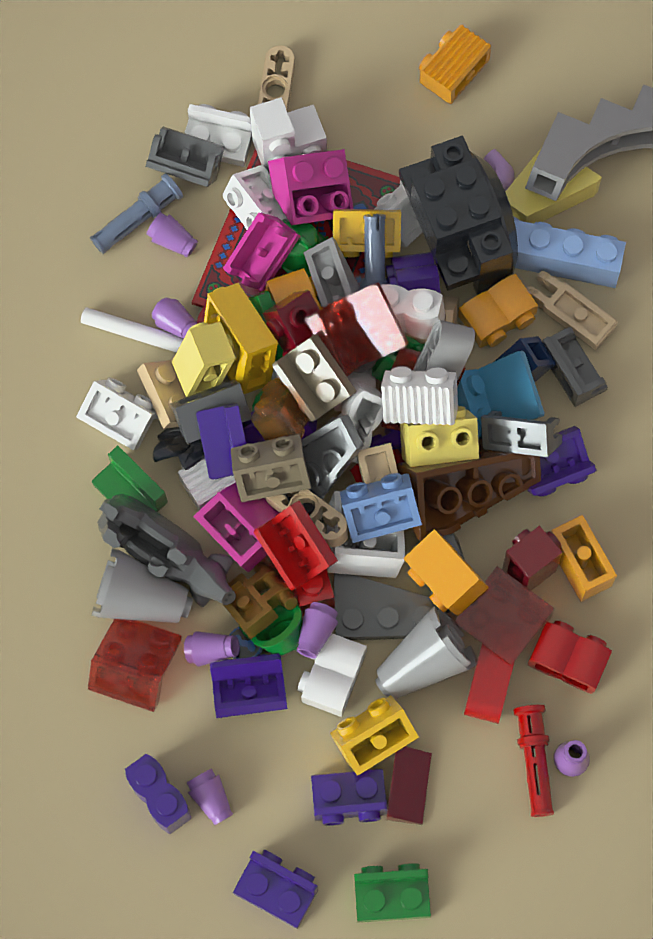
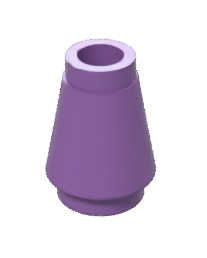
(171, 235)
(172, 317)
(316, 629)
(206, 647)
(568, 765)
(210, 796)

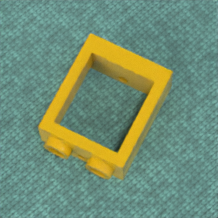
(251, 338)

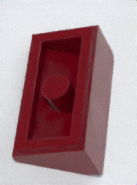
(409, 786)

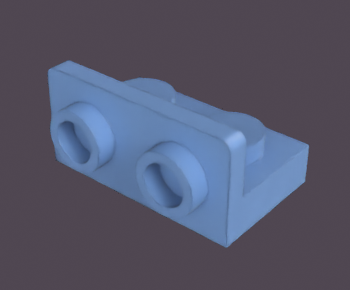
(380, 507)

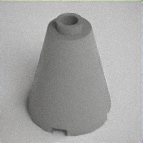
(136, 594)
(425, 656)

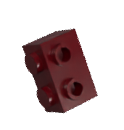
(288, 321)
(533, 557)

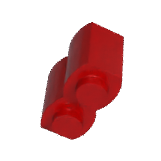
(570, 656)

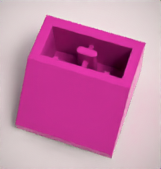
(311, 185)
(234, 524)

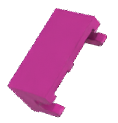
(261, 251)

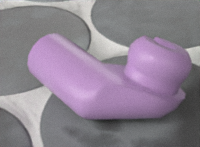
(501, 167)

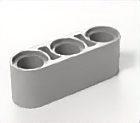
(446, 347)

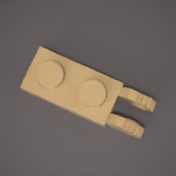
(573, 310)

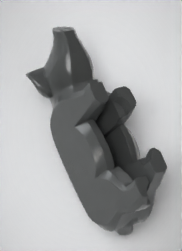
(165, 548)

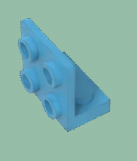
(502, 387)

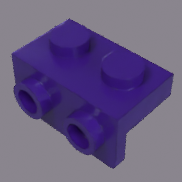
(565, 465)
(248, 685)

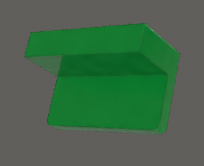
(127, 478)

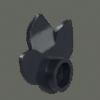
(174, 444)

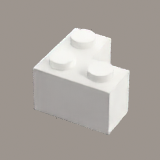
(285, 133)
(371, 557)

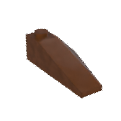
(465, 489)

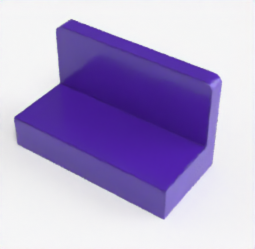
(220, 432)

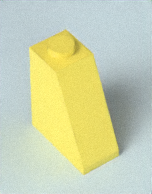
(534, 207)

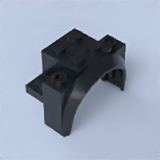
(460, 203)

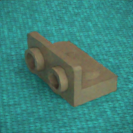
(314, 378)
(270, 468)

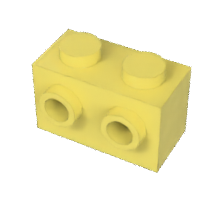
(203, 357)
(440, 443)

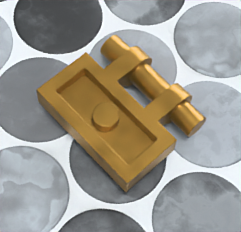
(256, 611)

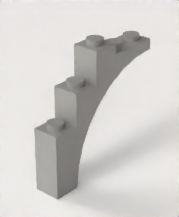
(575, 144)

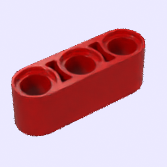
(488, 687)

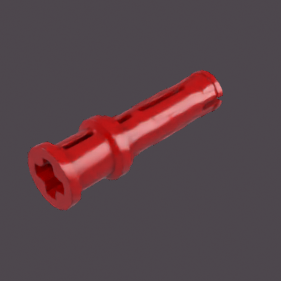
(529, 740)

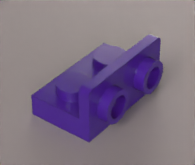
(349, 796)
(276, 889)

